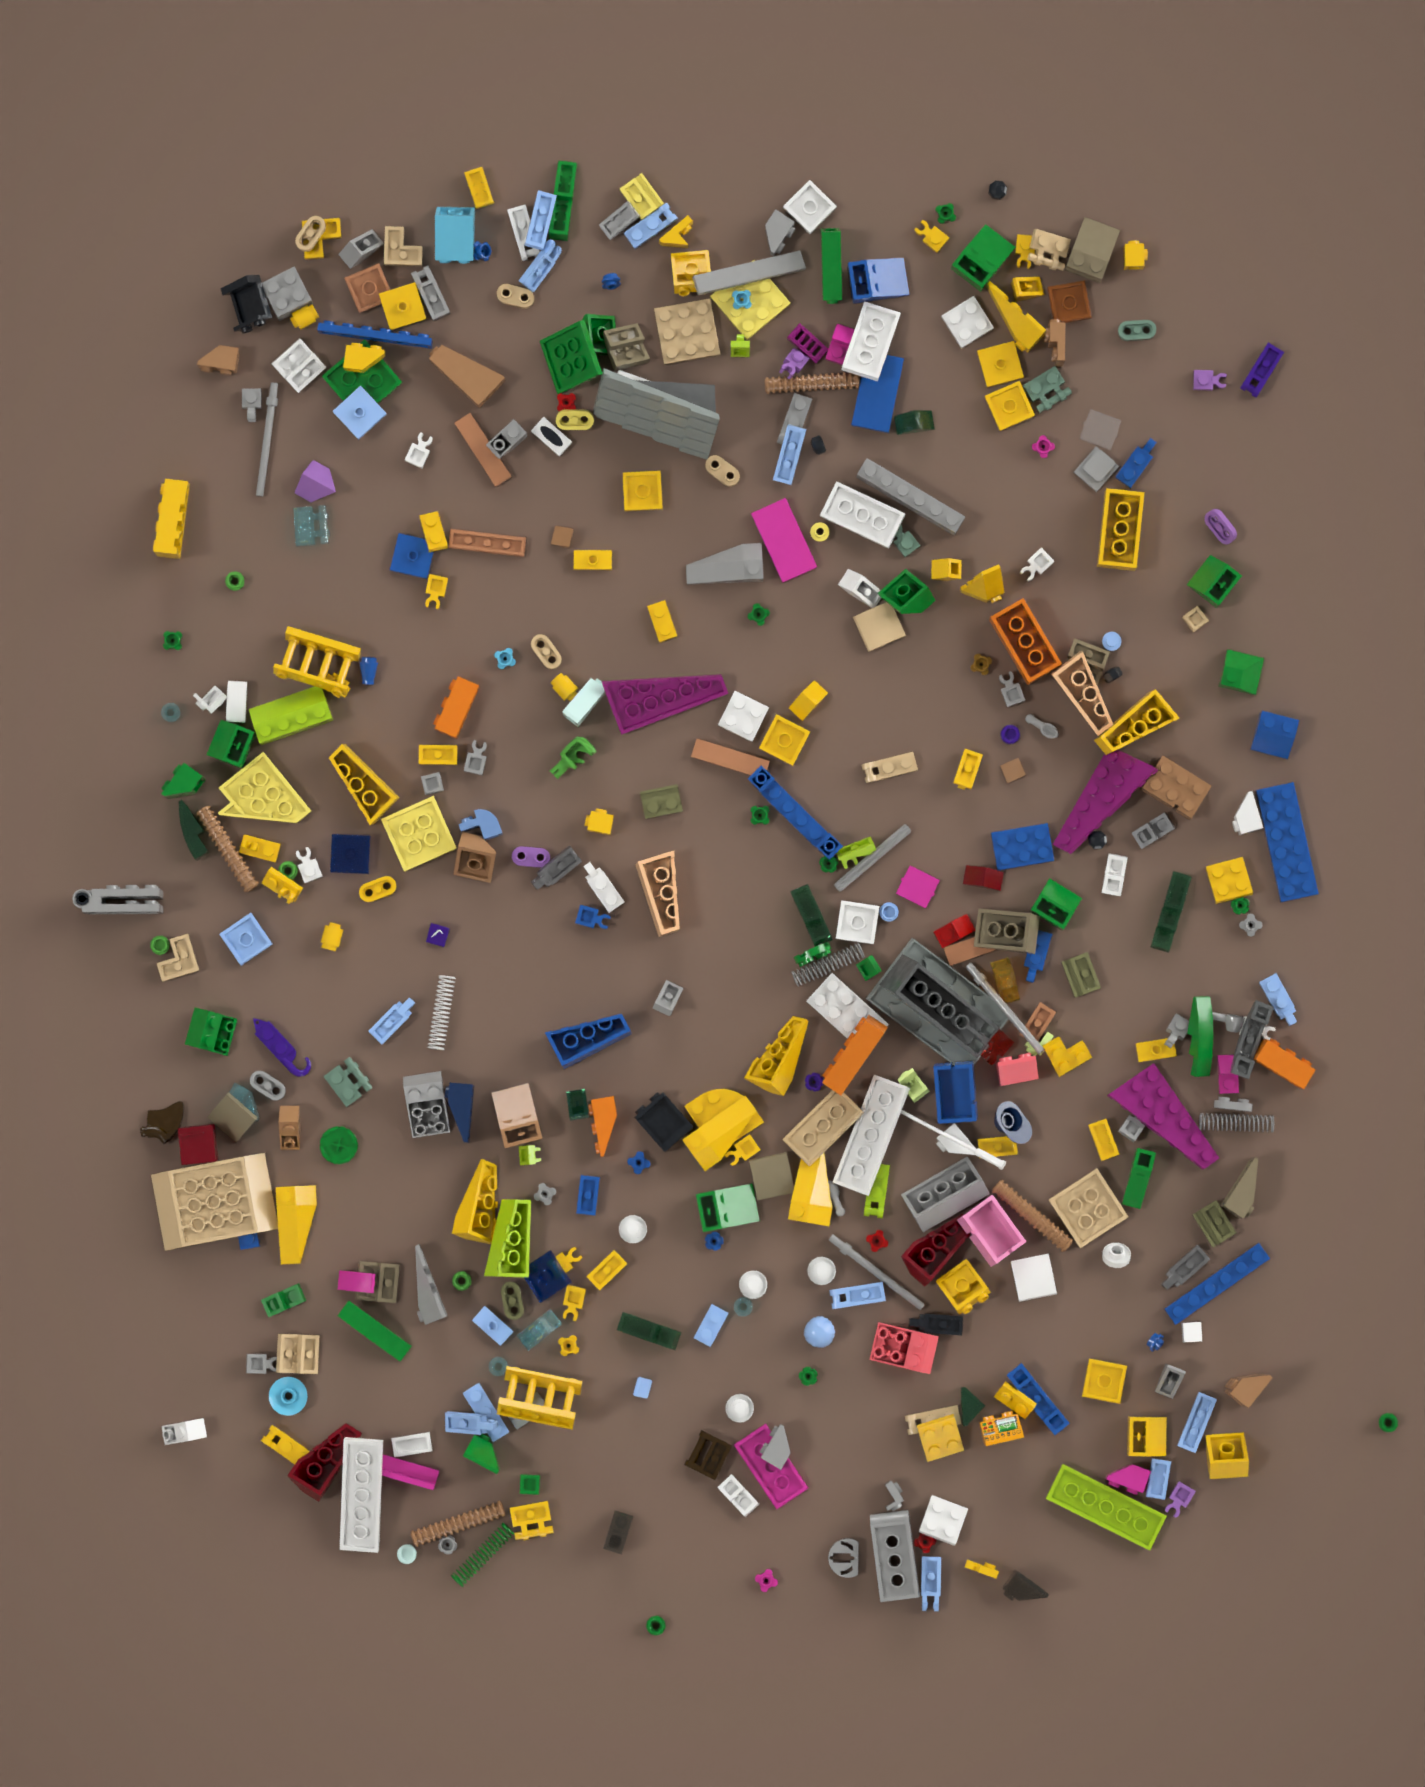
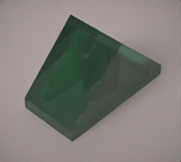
(914, 422)
(577, 1105)
(969, 1405)

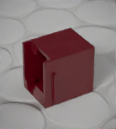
(198, 1144)

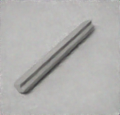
(869, 860)

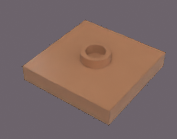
(366, 285)

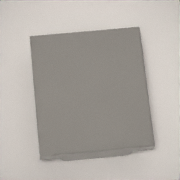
(1096, 469)

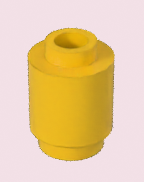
(304, 316)
(564, 687)
(331, 936)

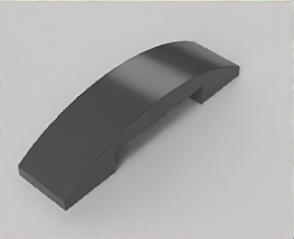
(1249, 1039)

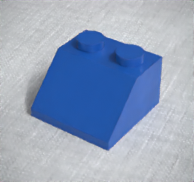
(1274, 734)

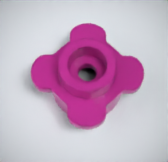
(1038, 446)
(761, 1580)

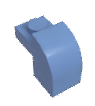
(486, 821)

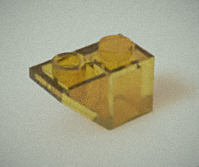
(1005, 980)

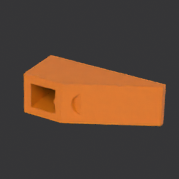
(604, 1117)

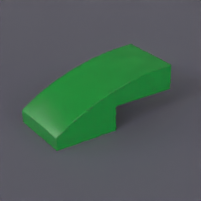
(283, 1300)

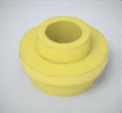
(815, 536)

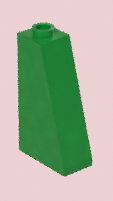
(831, 265)

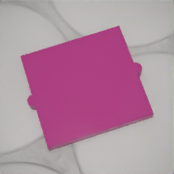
(917, 887)

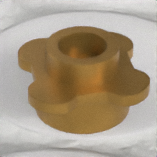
(981, 659)

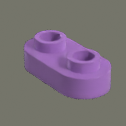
(1220, 526)
(530, 857)

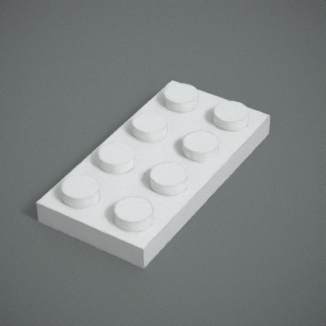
(871, 341)
(862, 515)
(841, 1006)

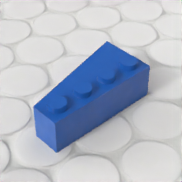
(586, 1039)

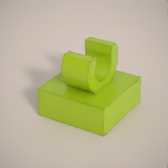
(740, 347)
(527, 1155)

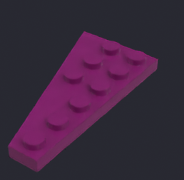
(652, 699)
(1160, 1110)

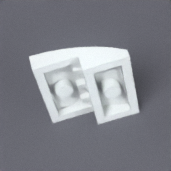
(298, 365)
(1033, 1277)

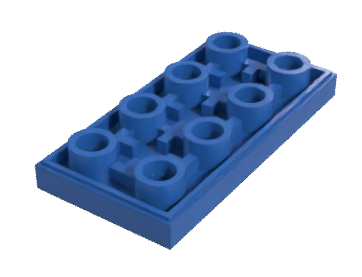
(877, 398)

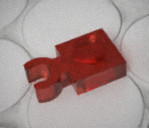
(999, 1045)

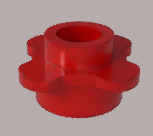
(562, 398)
(882, 1242)
(925, 1547)

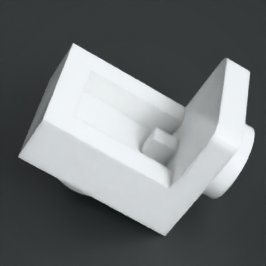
(211, 700)

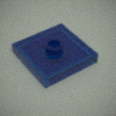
(350, 854)
(546, 1276)

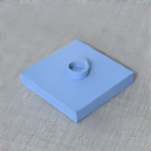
(359, 412)
(246, 939)

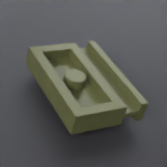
(661, 801)
(1081, 975)
(1214, 1223)

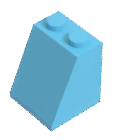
(454, 234)

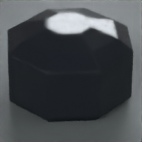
(997, 190)
(818, 445)
(1112, 674)
(1097, 840)

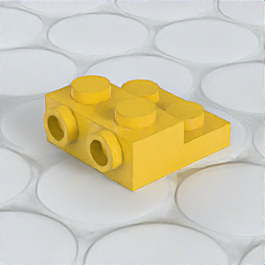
(687, 265)
(963, 1287)

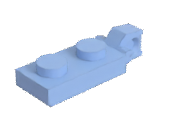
(1278, 998)
(391, 1020)
(468, 1423)

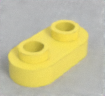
(574, 421)

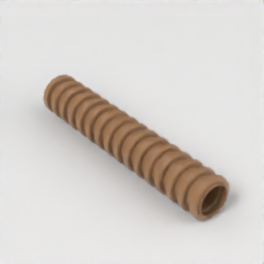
(812, 382)
(228, 850)
(1033, 1216)
(458, 1523)

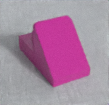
(839, 344)
(1227, 1081)

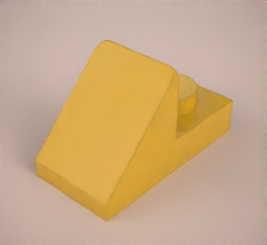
(673, 237)

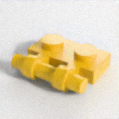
(531, 1514)

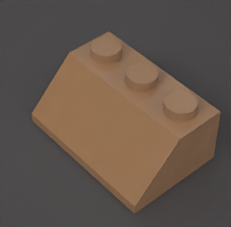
(1247, 1388)

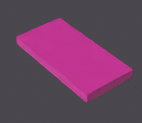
(784, 540)
(777, 1484)

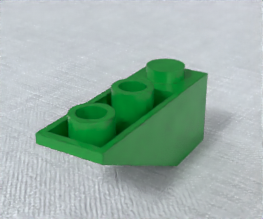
(1138, 1178)

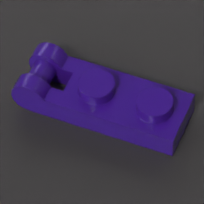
(1262, 369)

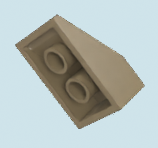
(1092, 250)
(1007, 931)
(1242, 1194)

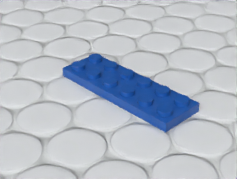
(1287, 842)

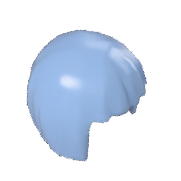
(819, 1332)

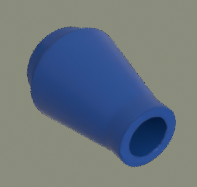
(368, 669)

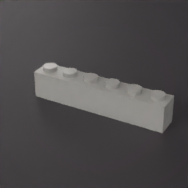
(910, 496)

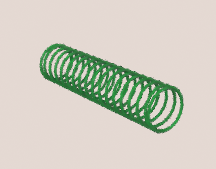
(458, 1580)

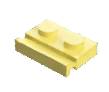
(641, 196)

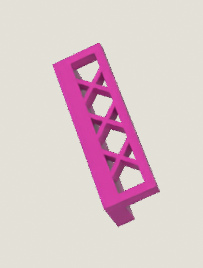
(409, 1472)

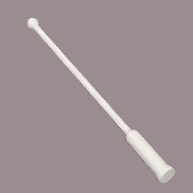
(978, 1152)

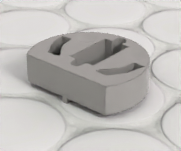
(837, 1567)

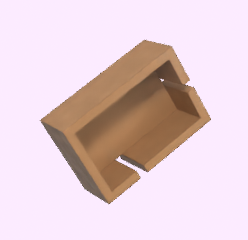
(1176, 786)

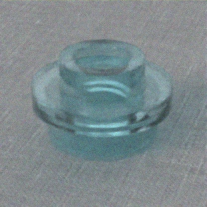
(164, 712)
(743, 1300)
(492, 1366)

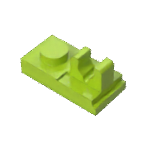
(860, 848)

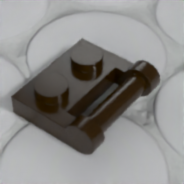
(714, 1458)

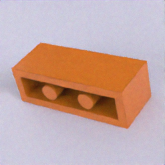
(456, 707)
(1284, 1063)

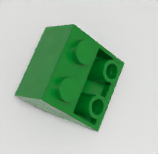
(1214, 580)
(231, 744)
(184, 783)
(1056, 904)
(211, 1031)

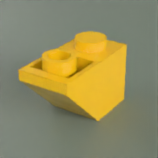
(361, 358)

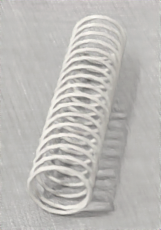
(442, 1012)

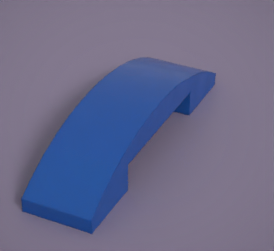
(1045, 1407)

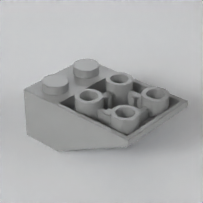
(426, 1104)

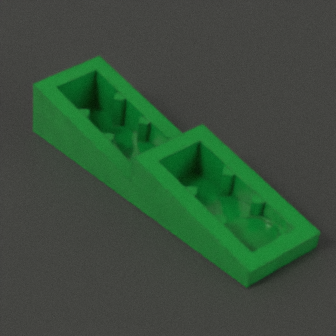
(563, 204)

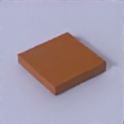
(1069, 302)

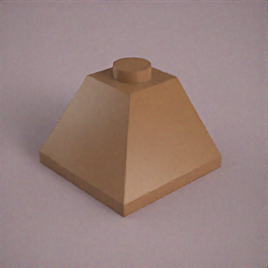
(474, 858)

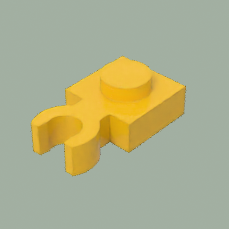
(933, 238)
(1022, 248)
(436, 588)
(745, 1148)
(566, 1260)
(573, 1299)
(986, 1569)

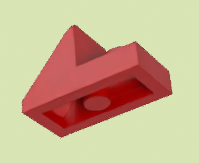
(954, 931)

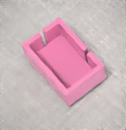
(991, 1230)

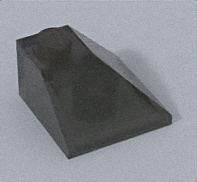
(1022, 1588)

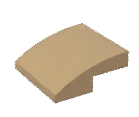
(879, 626)
(297, 1353)

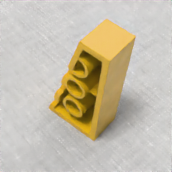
(171, 518)
(1140, 720)
(369, 790)

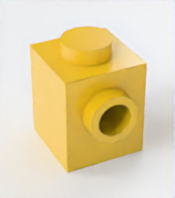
(1134, 255)
(942, 569)
(599, 822)

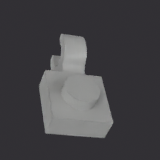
(251, 400)
(1177, 1028)

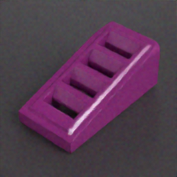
(800, 328)

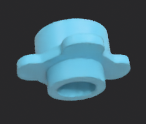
(741, 294)
(505, 653)

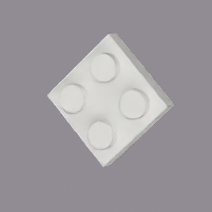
(809, 207)
(967, 322)
(743, 716)
(857, 922)
(943, 1520)

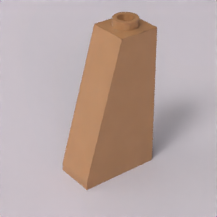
(467, 375)

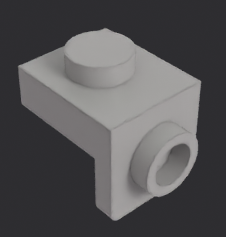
(895, 1491)

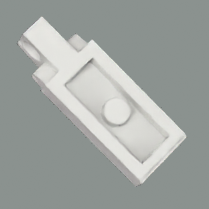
(603, 888)

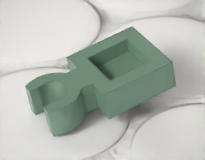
(905, 542)

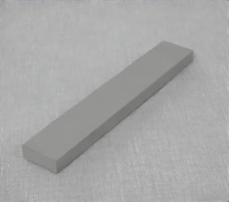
(749, 272)

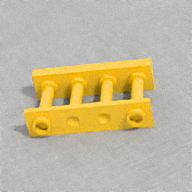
(315, 642)
(537, 1413)

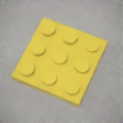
(766, 304)
(419, 833)

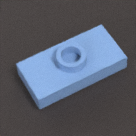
(492, 1325)
(1158, 1479)

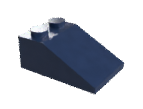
(461, 1102)

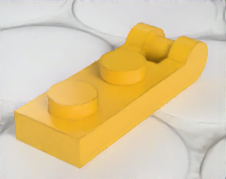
(286, 1446)

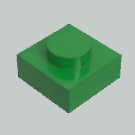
(868, 967)
(529, 1484)

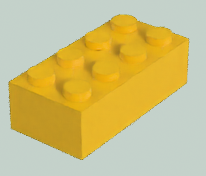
(1120, 529)

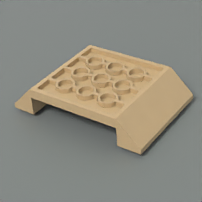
(214, 1201)

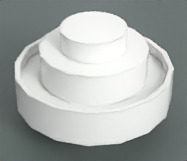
(632, 1229)
(1116, 1255)
(821, 1270)
(753, 1284)
(739, 1408)

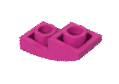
(356, 1281)

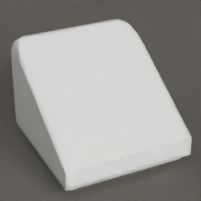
(1191, 1332)

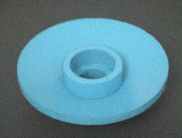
(278, 1400)

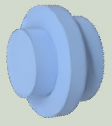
(1111, 641)
(888, 912)

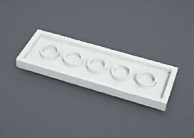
(871, 1135)
(361, 1494)

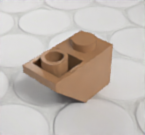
(220, 359)
(289, 1127)

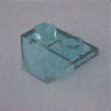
(246, 1098)
(539, 1329)

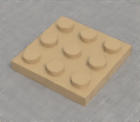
(687, 331)
(1088, 1208)

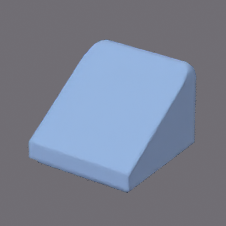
(642, 1387)

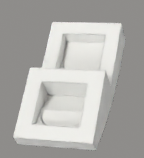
(236, 701)
(1114, 874)
(738, 1495)

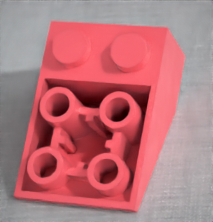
(904, 1348)

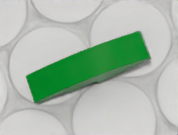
(1201, 1029)
(374, 1330)

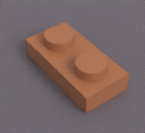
(1039, 1020)

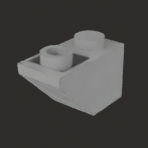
(777, 230)
(507, 439)
(778, 1448)

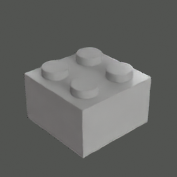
(286, 293)

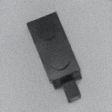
(938, 1324)

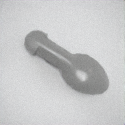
(1047, 729)
(834, 1194)

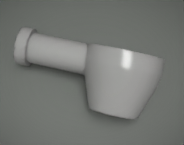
(1232, 1022)

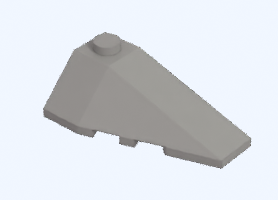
(733, 565)
(429, 1300)

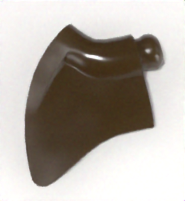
(164, 1122)

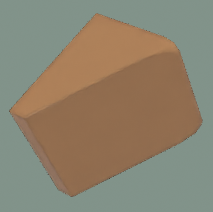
(562, 536)
(1013, 770)

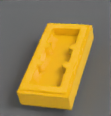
(479, 187)
(592, 559)
(1154, 1050)
(1103, 1139)

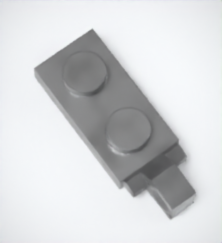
(556, 868)
(1185, 1267)

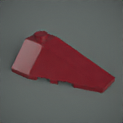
(930, 1253)
(321, 1465)

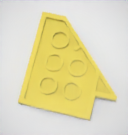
(262, 794)

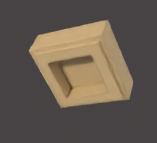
(1195, 619)

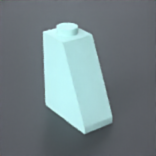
(584, 702)

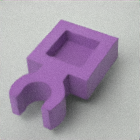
(794, 362)
(1205, 380)
(1181, 1496)

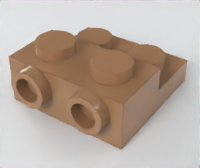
(1055, 339)

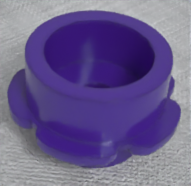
(815, 1087)

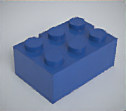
(955, 1092)

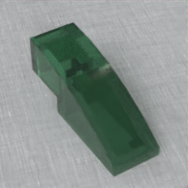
(191, 831)
(811, 915)
(649, 1331)

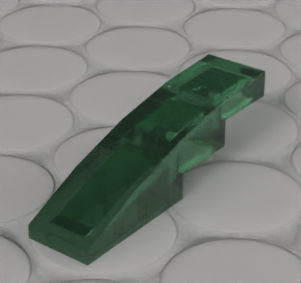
(1171, 911)

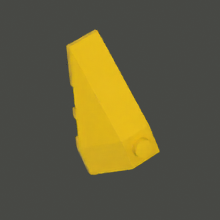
(986, 585)
(476, 1213)
(294, 1216)

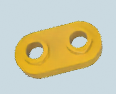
(377, 888)

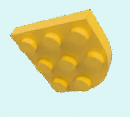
(713, 1103)

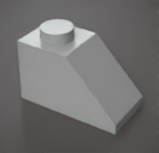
(360, 248)

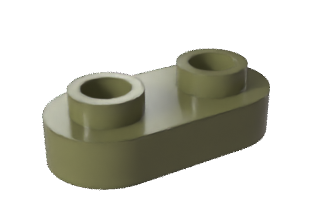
(512, 1300)

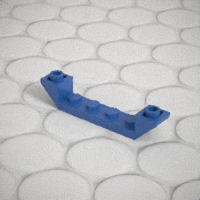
(794, 813)

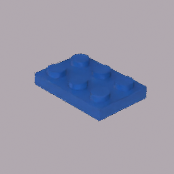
(1022, 846)

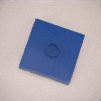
(411, 556)

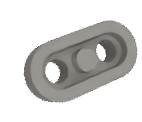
(268, 1085)
(1240, 1105)

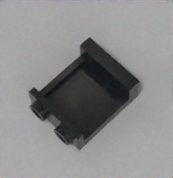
(249, 302)
(663, 1121)

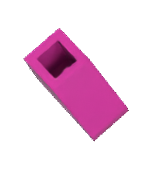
(1130, 1476)

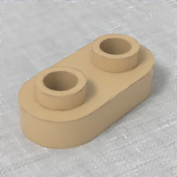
(310, 234)
(515, 295)
(722, 470)
(546, 652)

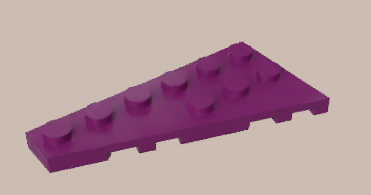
(1104, 794)

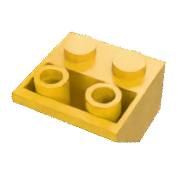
(1146, 1436)

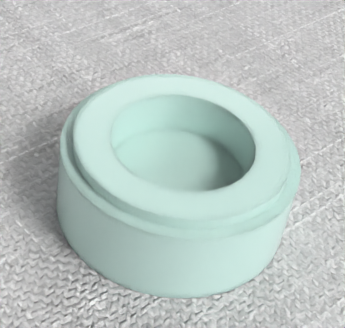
(406, 1554)

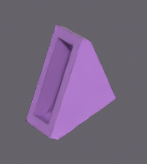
(315, 482)

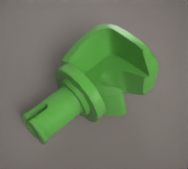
(569, 755)

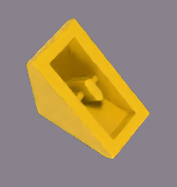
(1026, 288)
(808, 700)

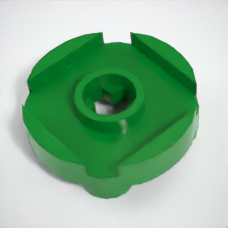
(819, 952)

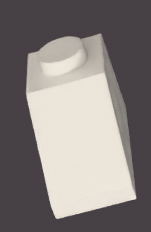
(860, 588)
(1247, 816)
(952, 1147)

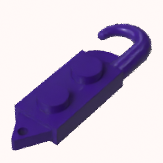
(279, 1046)

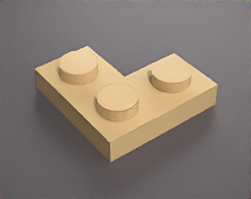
(396, 253)
(184, 960)

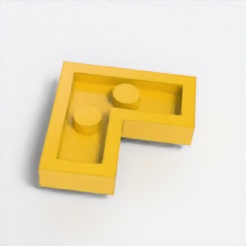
(332, 231)
(1066, 1059)

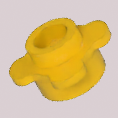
(572, 1349)

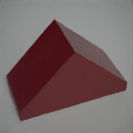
(983, 877)

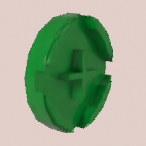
(338, 1145)

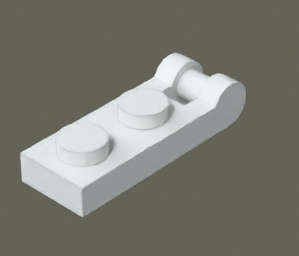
(520, 224)

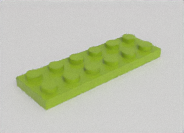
(1106, 1507)

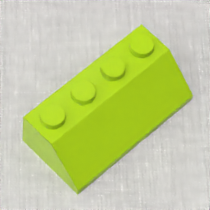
(290, 715)

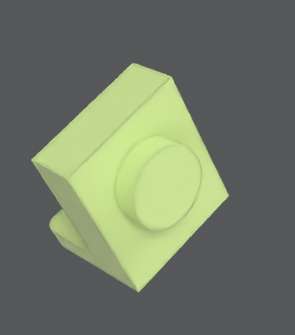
(1047, 1038)
(917, 1087)

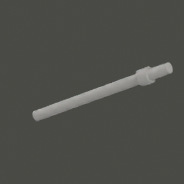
(271, 402)
(981, 980)
(846, 1249)

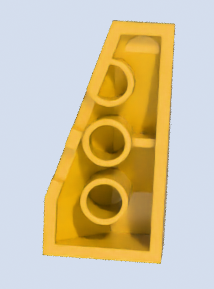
(1023, 328)
(778, 1064)
(716, 1136)
(811, 1194)

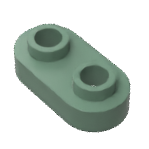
(1136, 328)

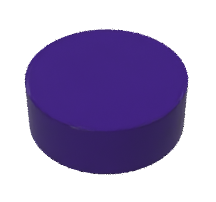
(1010, 734)

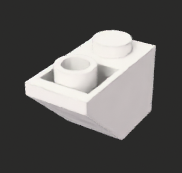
(184, 1431)

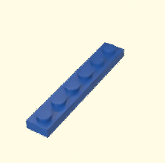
(367, 333)
(1217, 1283)

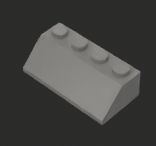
(945, 1194)

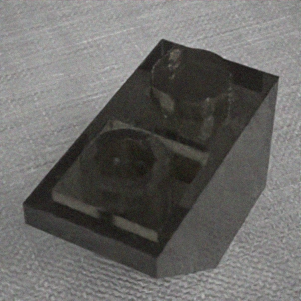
(618, 1532)

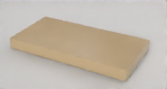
(822, 1126)

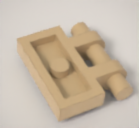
(1050, 244)

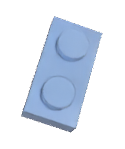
(711, 1325)

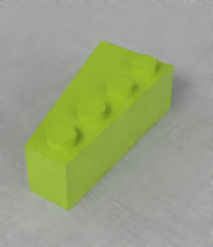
(510, 1240)

